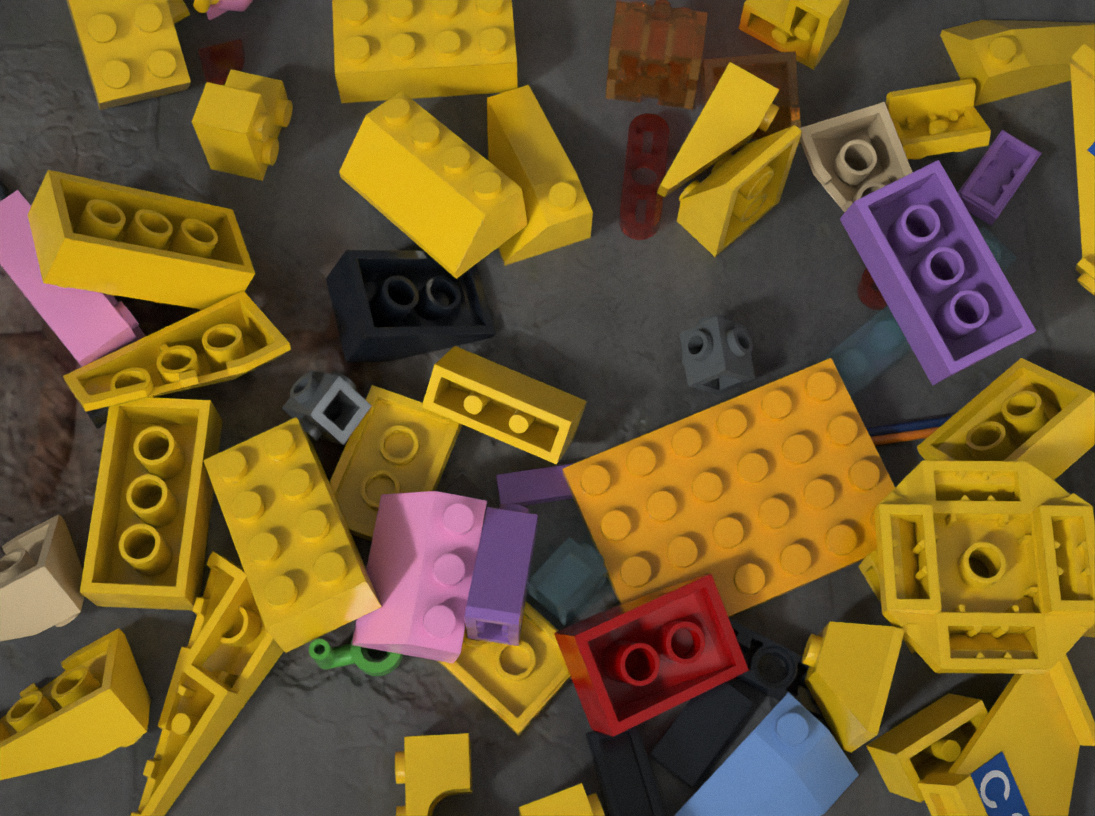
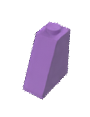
(501, 575)

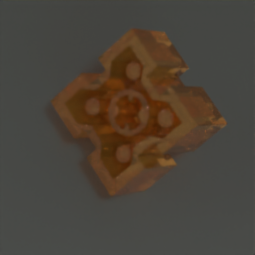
(655, 53)

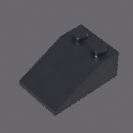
(404, 305)

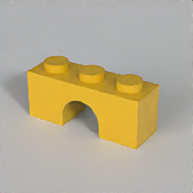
(432, 770)

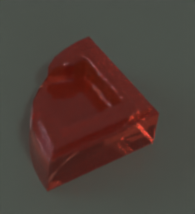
(220, 58)

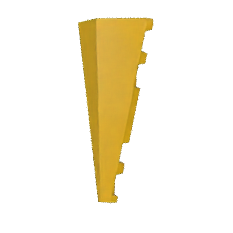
(210, 682)

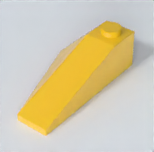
(186, 355)

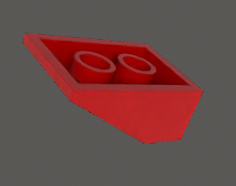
(651, 654)

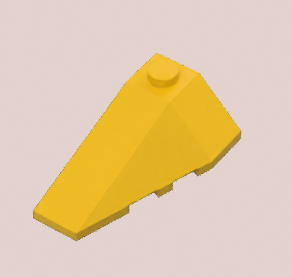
(1015, 55)
(532, 156)
(80, 713)

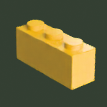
(504, 404)

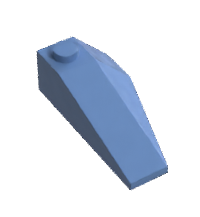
(778, 770)

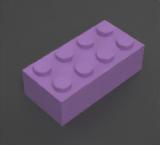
(936, 272)

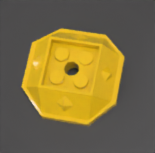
(1036, 557)

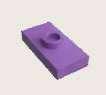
(997, 177)

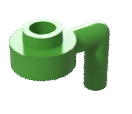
(332, 657)

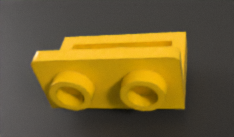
(937, 119)

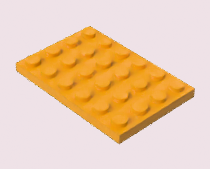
(745, 490)

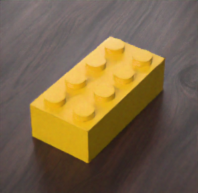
(423, 48)
(129, 49)
(136, 243)
(152, 505)
(291, 536)

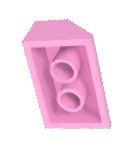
(421, 573)

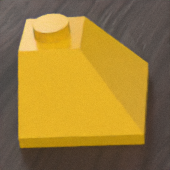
(852, 677)

